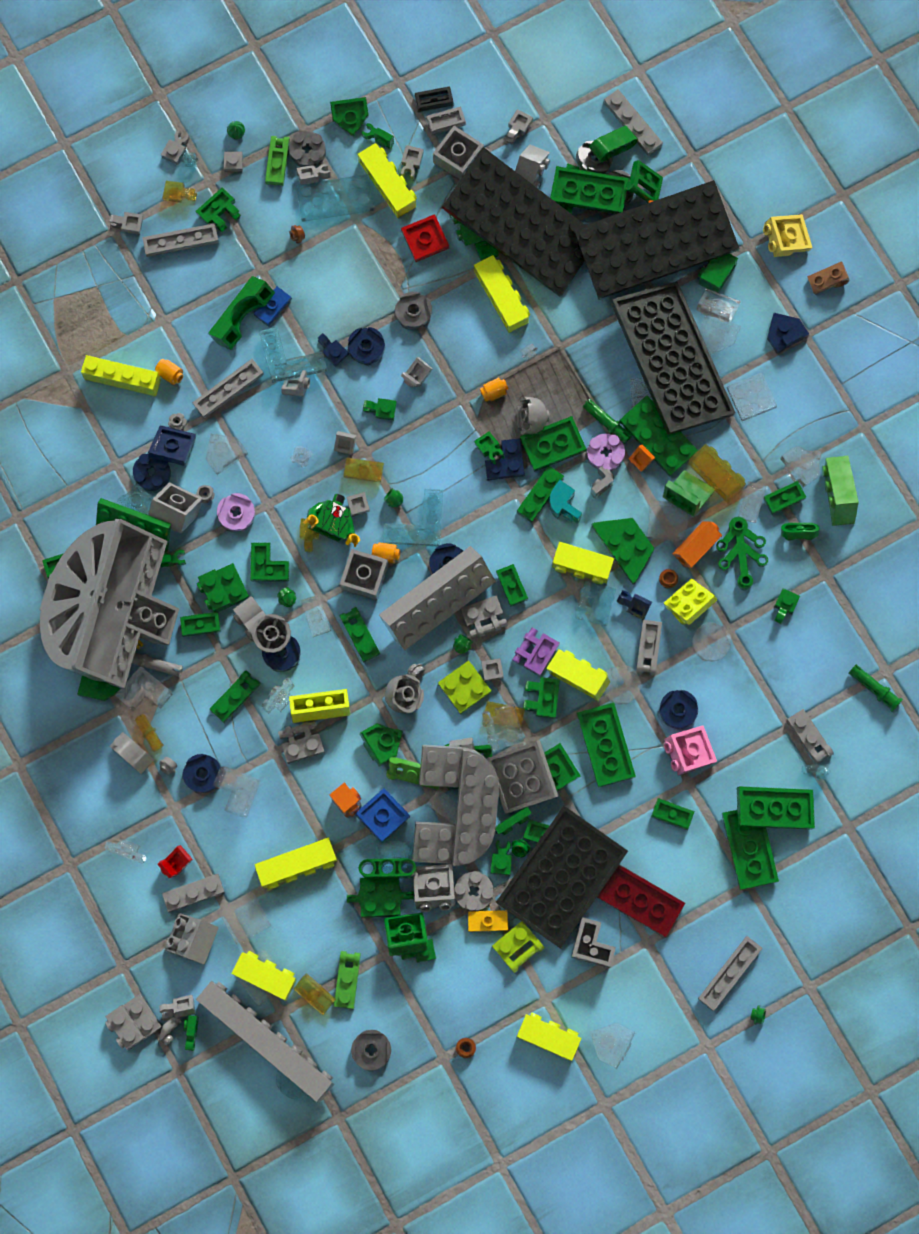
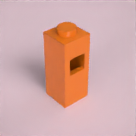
(697, 544)

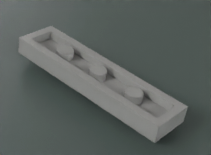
(630, 117)
(180, 240)
(228, 388)
(730, 973)

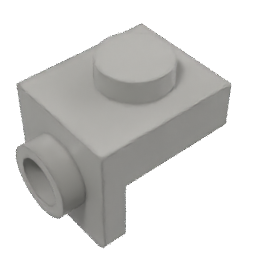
(417, 373)
(296, 386)

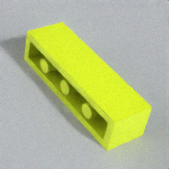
(387, 180)
(501, 293)
(121, 375)
(296, 863)

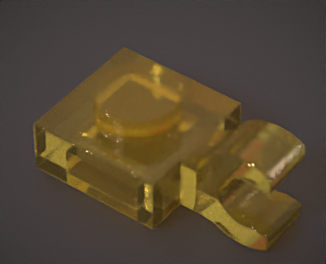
(176, 191)
(308, 535)

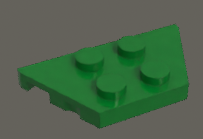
(626, 544)

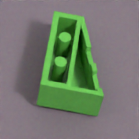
(841, 490)

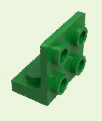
(688, 493)

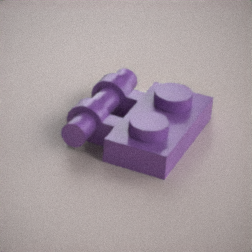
(541, 654)

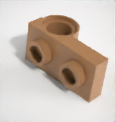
(830, 277)

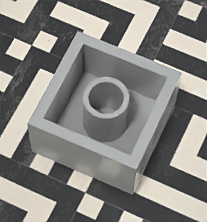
(456, 152)
(175, 507)
(364, 574)

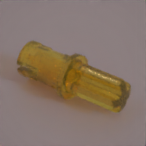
(149, 732)

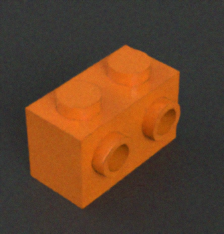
(346, 800)

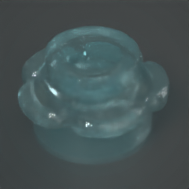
(189, 159)

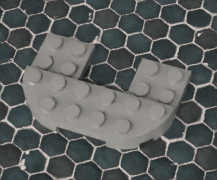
(476, 806)

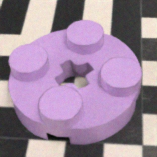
(611, 443)
(245, 507)

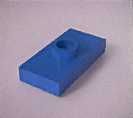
(273, 307)

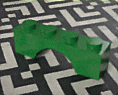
(253, 295)

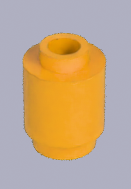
(169, 371)
(494, 389)
(386, 551)

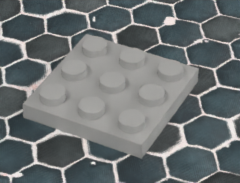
(523, 777)

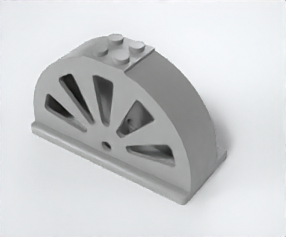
(104, 602)

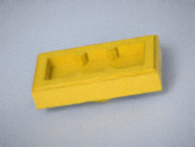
(487, 921)

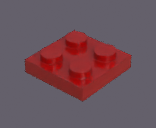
(425, 238)

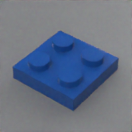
(382, 815)

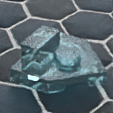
(136, 499)

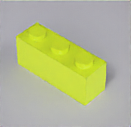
(582, 563)
(578, 674)
(319, 706)
(264, 975)
(549, 1036)

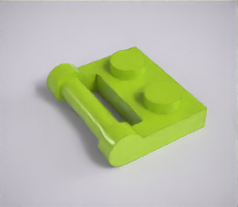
(513, 941)

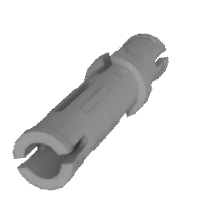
(156, 664)

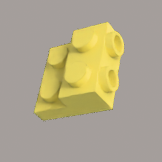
(787, 235)

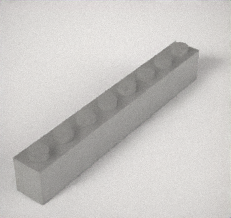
(266, 1042)

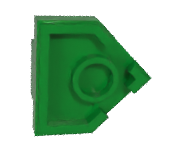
(350, 114)
(96, 689)
(381, 742)

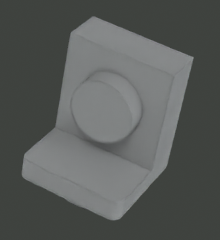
(601, 486)

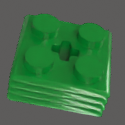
(406, 934)

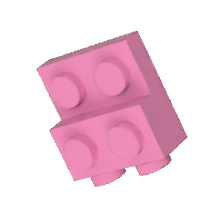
(689, 750)

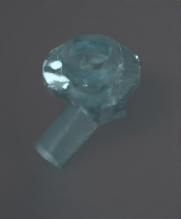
(821, 770)

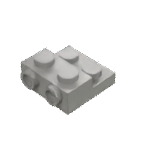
(434, 887)
(132, 1022)

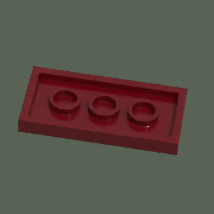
(641, 900)

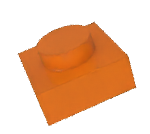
(641, 458)

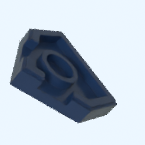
(785, 332)

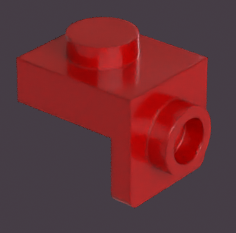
(175, 862)

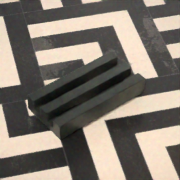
(444, 101)

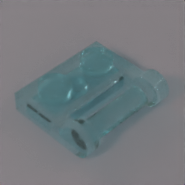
(394, 849)

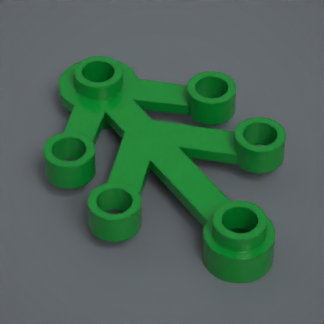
(741, 549)

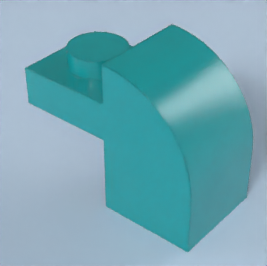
(559, 502)

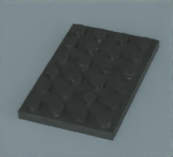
(562, 876)

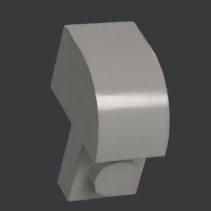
(131, 752)

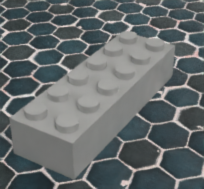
(437, 598)

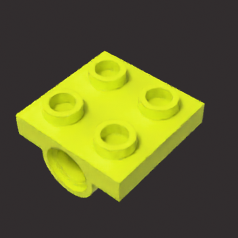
(690, 602)

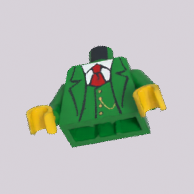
(332, 520)

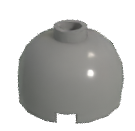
(531, 415)
(271, 633)
(404, 694)

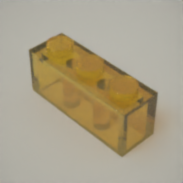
(717, 473)

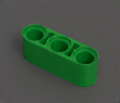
(613, 143)
(396, 873)

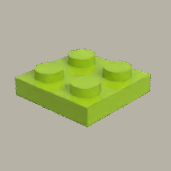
(464, 687)

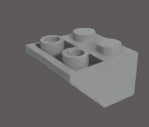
(191, 938)

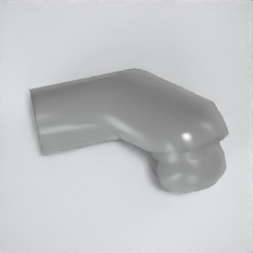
(167, 1028)

